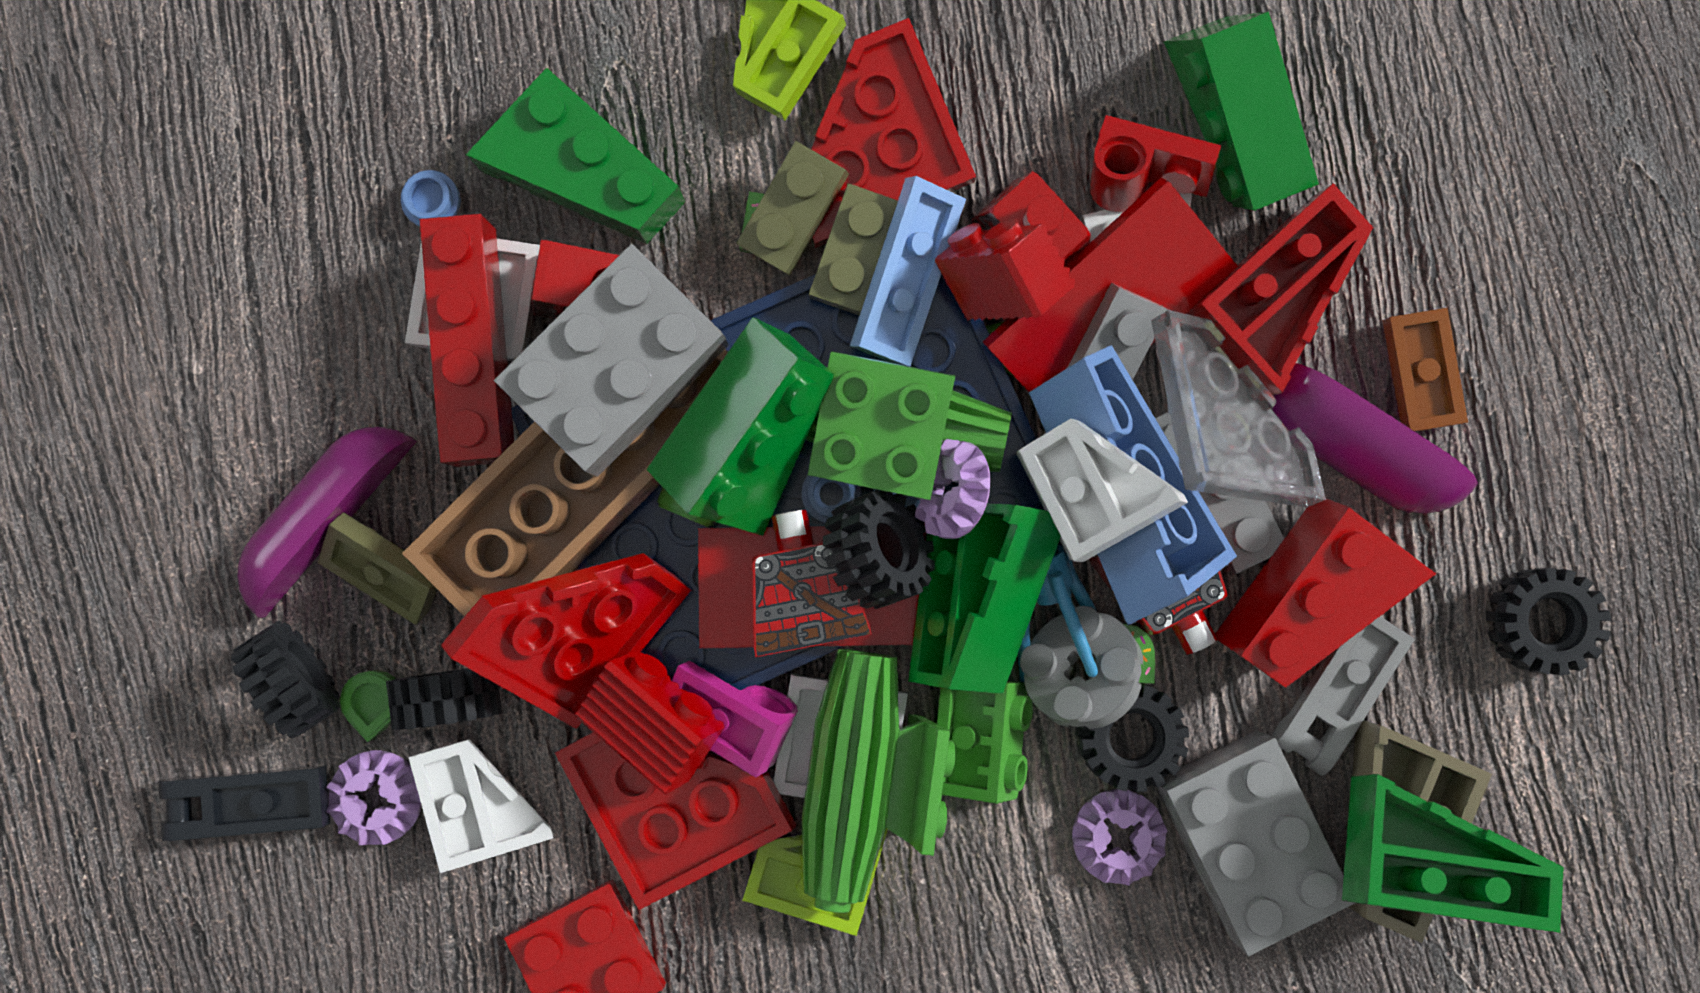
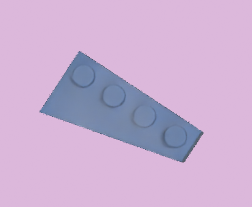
(1175, 551)

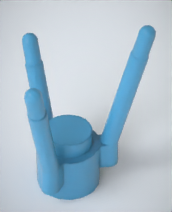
(1057, 588)

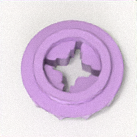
(960, 509)
(395, 784)
(1091, 836)

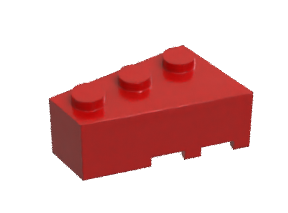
(1284, 286)
(1319, 592)

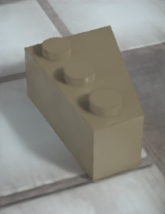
(1427, 775)

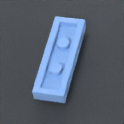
(907, 272)

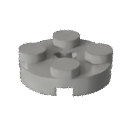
(1076, 701)

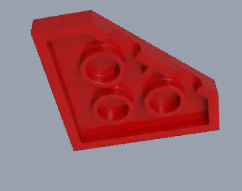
(889, 122)
(561, 631)
(674, 837)

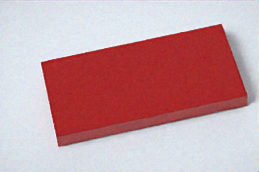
(1150, 249)
(727, 593)

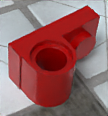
(1146, 157)

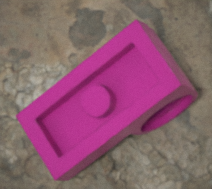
(753, 718)

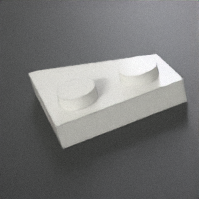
(1095, 488)
(472, 807)

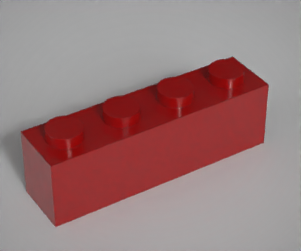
(466, 338)

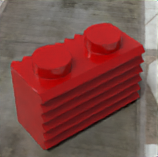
(1004, 270)
(650, 720)

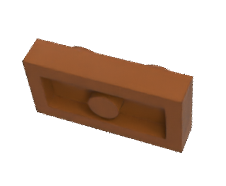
(1425, 370)

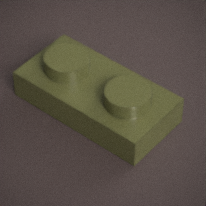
(792, 208)
(853, 249)
(376, 568)

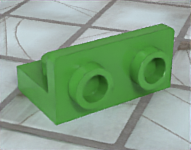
(987, 742)

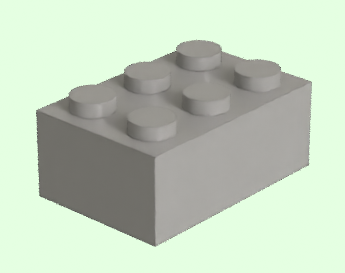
(612, 361)
(1254, 842)

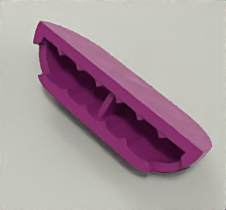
(1371, 445)
(298, 526)

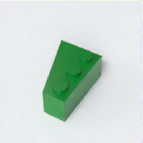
(1246, 106)
(578, 160)
(744, 430)
(981, 599)
(1435, 863)

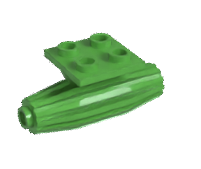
(888, 425)
(868, 779)

